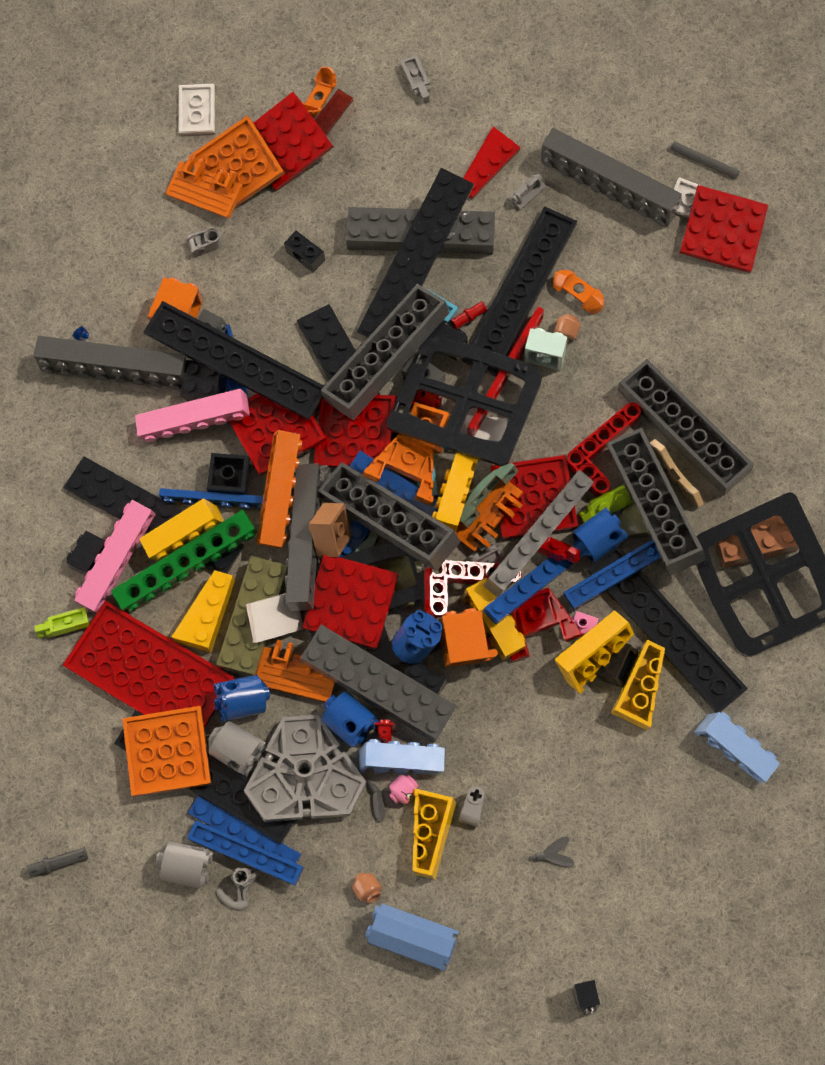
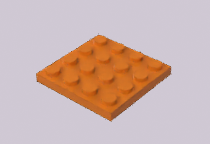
(246, 153)
(166, 751)

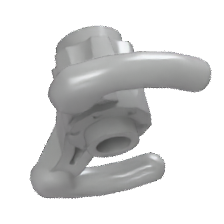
(245, 885)

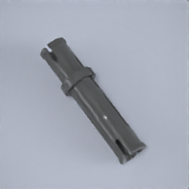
(50, 864)

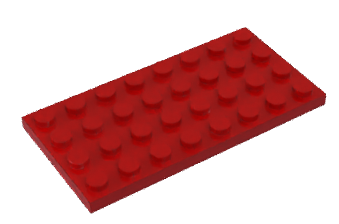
(143, 666)

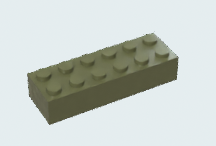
(261, 581)

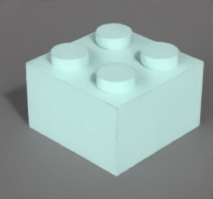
(545, 348)

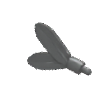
(379, 798)
(551, 855)

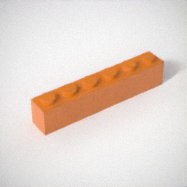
(278, 488)

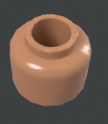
(568, 326)
(367, 887)

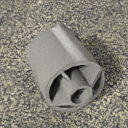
(236, 747)
(184, 864)

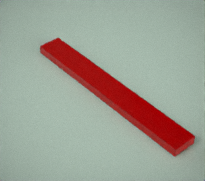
(502, 377)

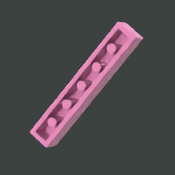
(192, 415)
(114, 556)

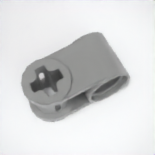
(203, 241)
(471, 809)

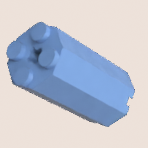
(412, 937)

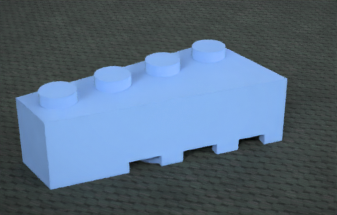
(738, 746)
(401, 757)

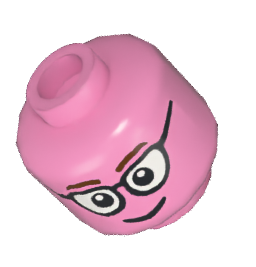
(403, 789)

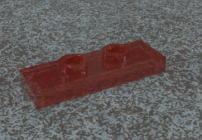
(333, 111)

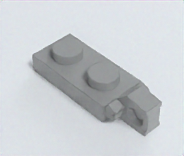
(416, 77)

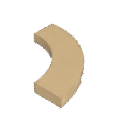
(675, 475)

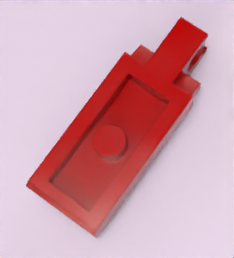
(559, 550)

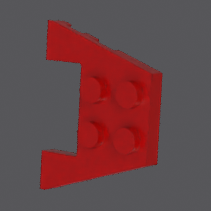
(540, 614)

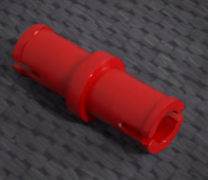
(468, 315)

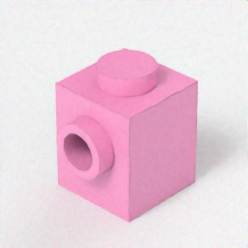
(584, 622)

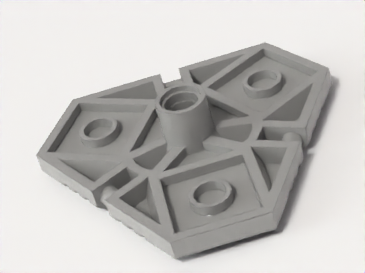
(280, 789)

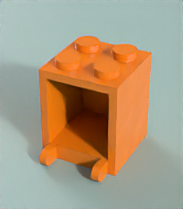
(178, 294)
(464, 638)

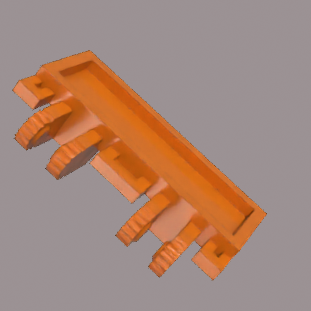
(205, 191)
(489, 515)
(293, 676)

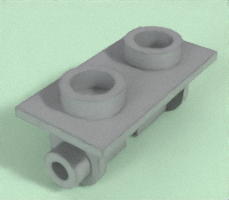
(527, 191)
(491, 554)

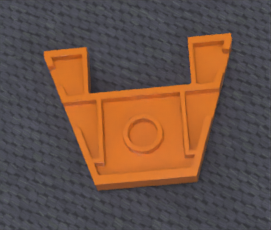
(409, 460)

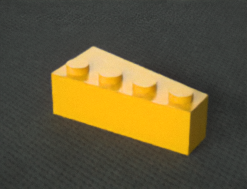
(455, 490)
(181, 529)
(205, 615)
(503, 635)
(593, 650)
(638, 695)
(431, 828)

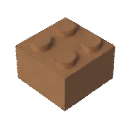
(330, 529)

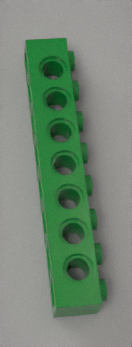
(157, 571)

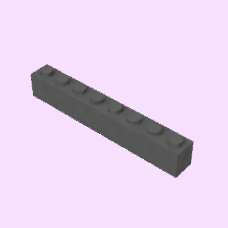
(538, 534)
(302, 555)

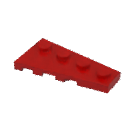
(490, 159)

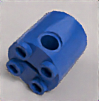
(598, 535)
(416, 637)
(241, 697)
(348, 718)

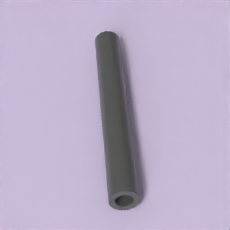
(703, 159)

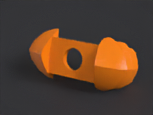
(326, 82)
(591, 298)

